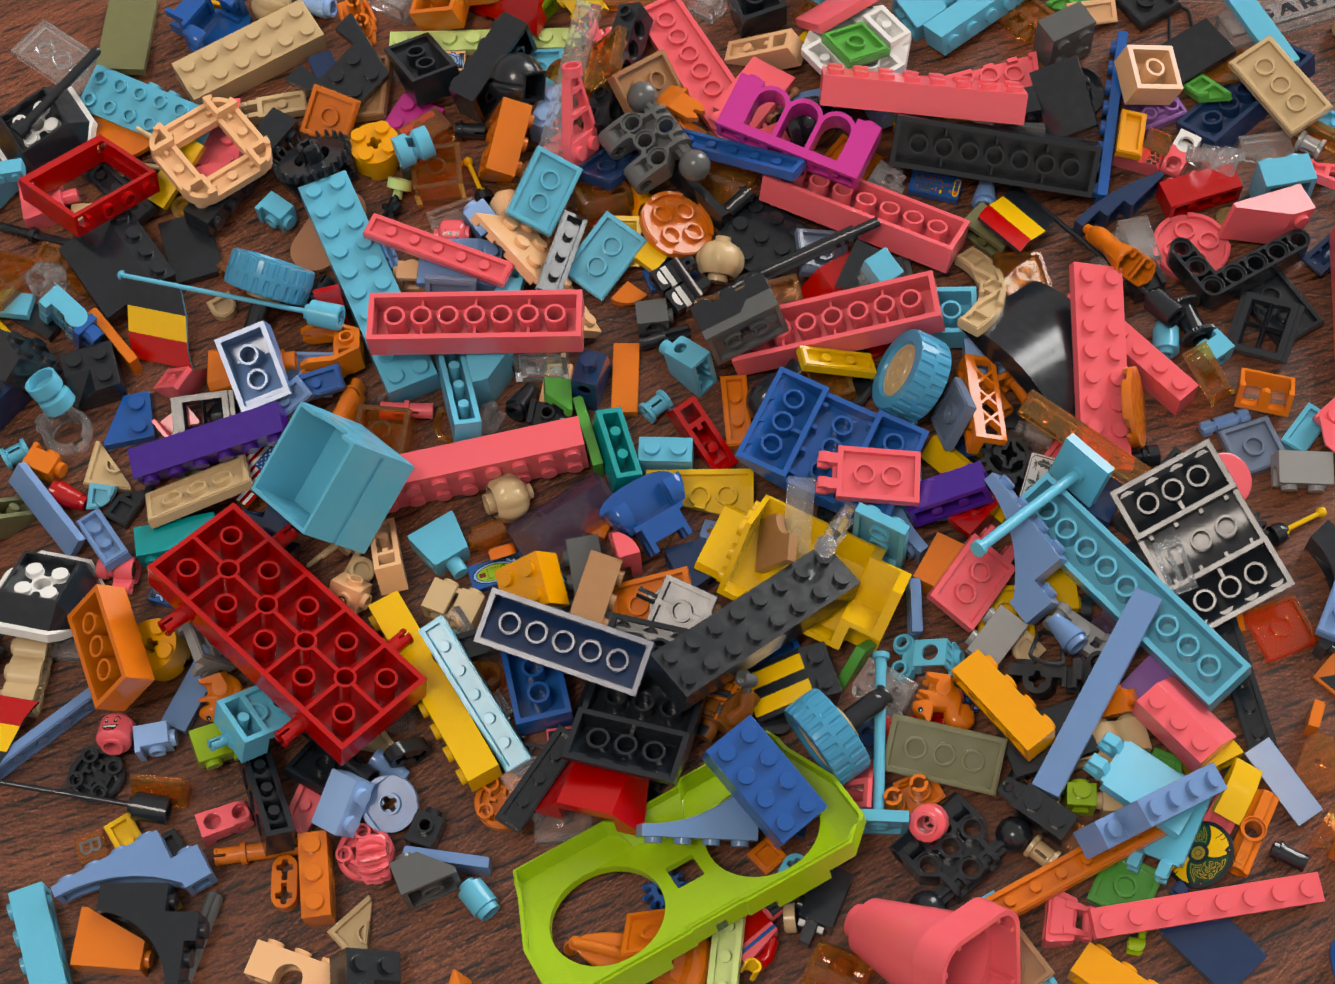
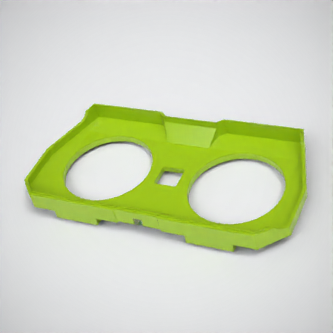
(695, 908)

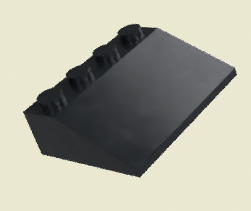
(106, 251)

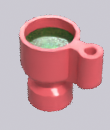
(123, 576)

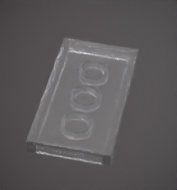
(53, 54)

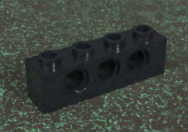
(268, 804)

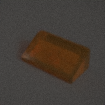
(165, 786)

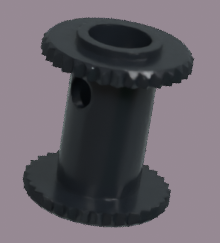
(1192, 323)

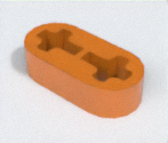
(278, 883)

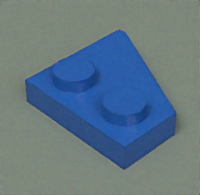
(132, 422)

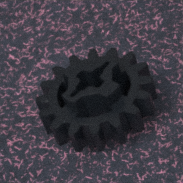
(1018, 457)

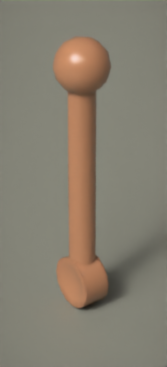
(793, 92)

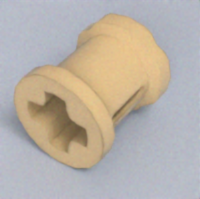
(1038, 845)

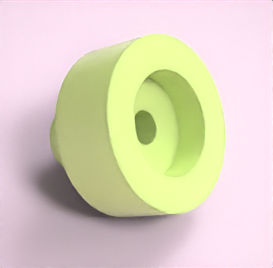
(399, 185)

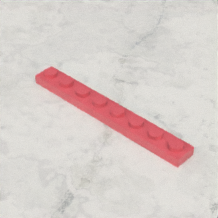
(1205, 905)

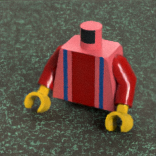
(760, 940)

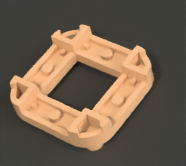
(212, 113)

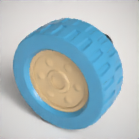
(267, 280)
(912, 375)
(831, 733)

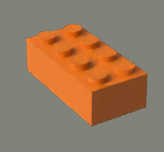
(110, 648)

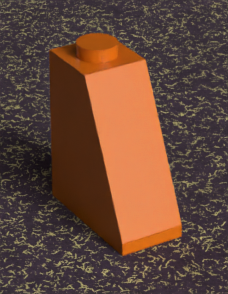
(108, 948)

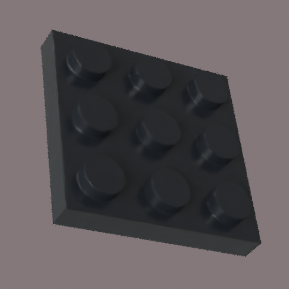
(762, 233)

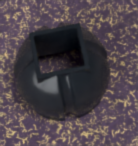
(517, 78)

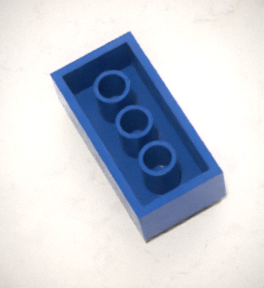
(536, 695)
(764, 781)

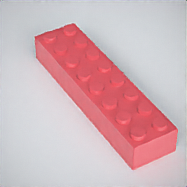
(923, 94)
(906, 224)
(850, 320)
(475, 322)
(471, 463)

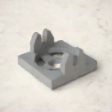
(206, 663)

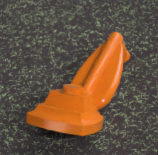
(605, 948)

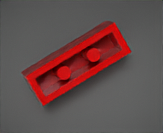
(1197, 192)

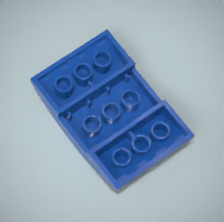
(804, 418)

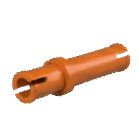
(246, 853)

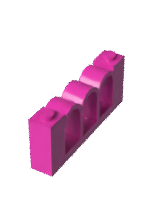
(751, 93)

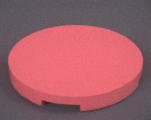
(1200, 231)

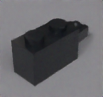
(1039, 810)
(822, 906)

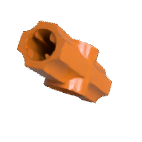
(1256, 818)

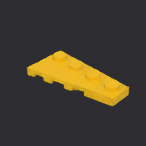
(714, 488)

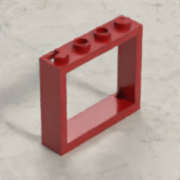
(78, 161)

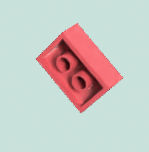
(1182, 723)

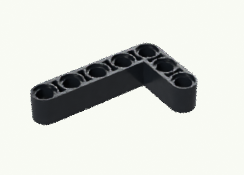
(1239, 270)

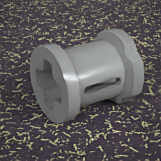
(1310, 144)

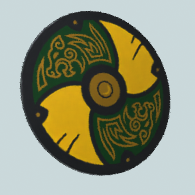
(1208, 858)

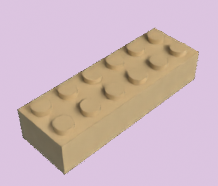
(251, 54)

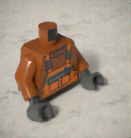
(729, 705)

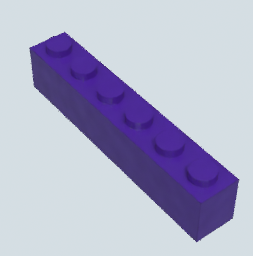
(208, 444)

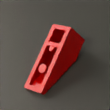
(693, 422)

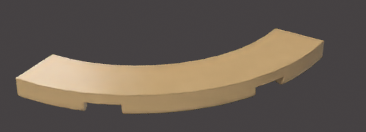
(991, 291)

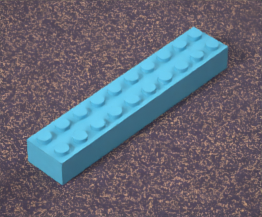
(360, 271)
(1111, 572)

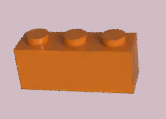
(316, 878)

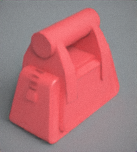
(1060, 922)

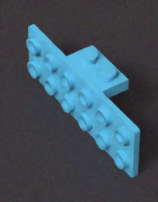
(133, 102)

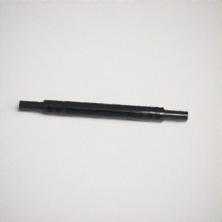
(807, 253)

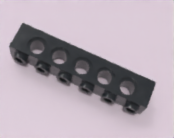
(638, 25)

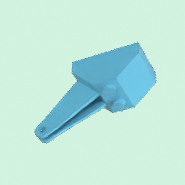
(493, 371)

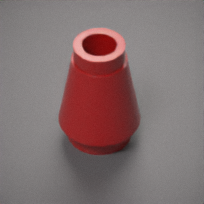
(68, 496)

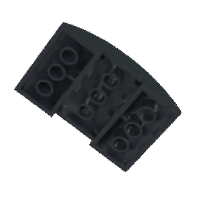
(1034, 342)
(1219, 533)
(640, 733)

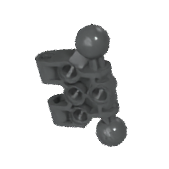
(644, 171)

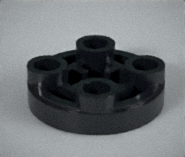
(97, 775)

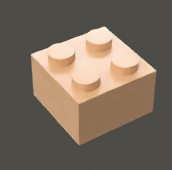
(1148, 75)

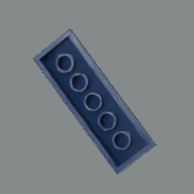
(1224, 121)
(564, 642)

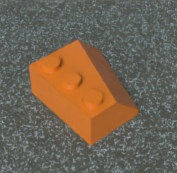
(505, 141)

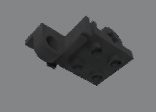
(1070, 678)

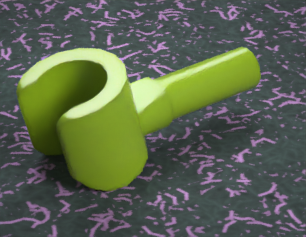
(1136, 945)

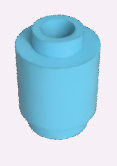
(1166, 339)
(478, 898)

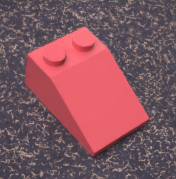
(1268, 215)

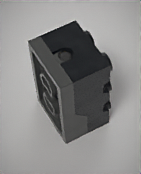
(739, 318)

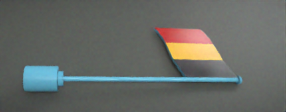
(160, 318)

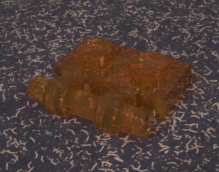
(1029, 12)

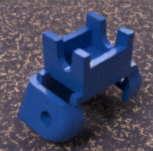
(204, 25)
(648, 509)

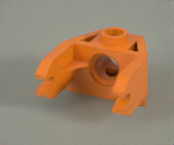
(682, 107)
(347, 349)

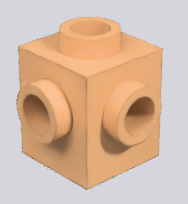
(352, 591)

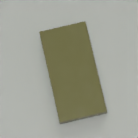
(128, 35)
(945, 754)

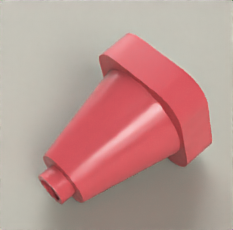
(937, 944)

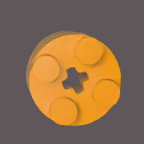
(374, 151)
(164, 652)

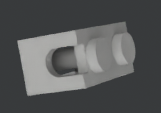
(1302, 470)
(997, 635)

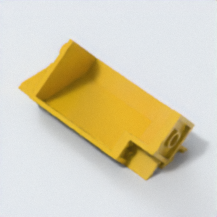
(731, 560)

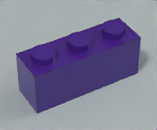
(951, 494)

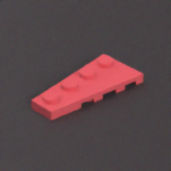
(1012, 69)

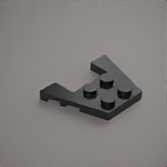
(355, 73)

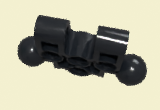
(1011, 835)

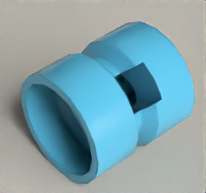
(413, 146)
(50, 392)

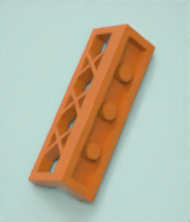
(975, 432)

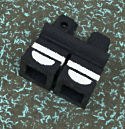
(677, 285)

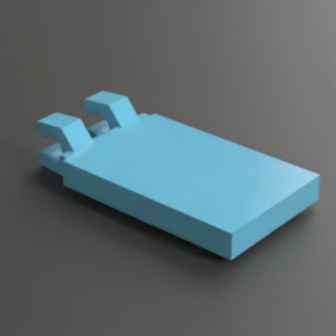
(1134, 775)
(1169, 850)

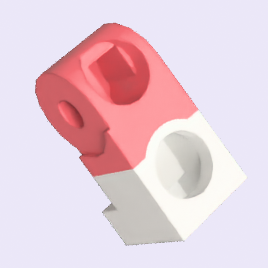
(1175, 162)

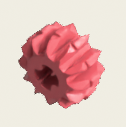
(373, 859)

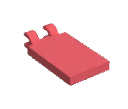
(830, 14)
(771, 76)
(871, 475)
(972, 582)

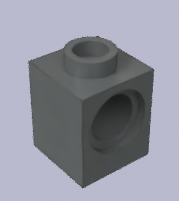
(653, 315)

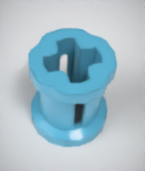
(655, 406)
(15, 453)

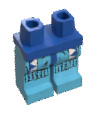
(71, 317)

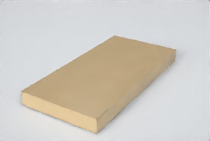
(1280, 86)
(198, 491)

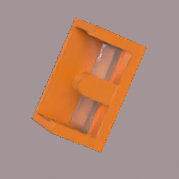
(1265, 392)

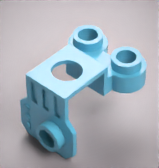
(913, 659)

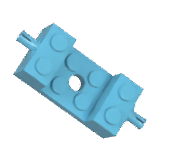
(247, 723)

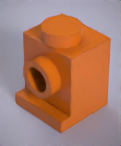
(45, 464)
(1121, 703)

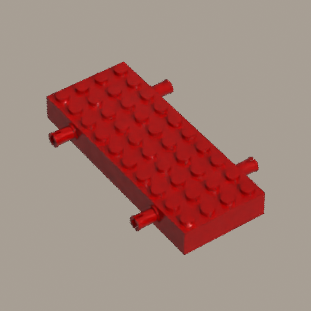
(287, 633)

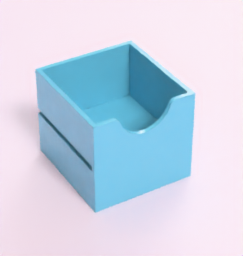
(332, 478)

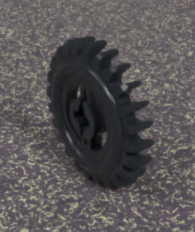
(311, 154)

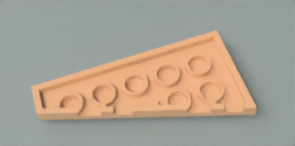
(527, 252)

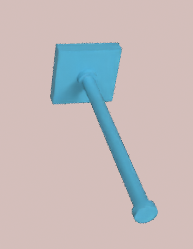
(1075, 469)
(879, 819)

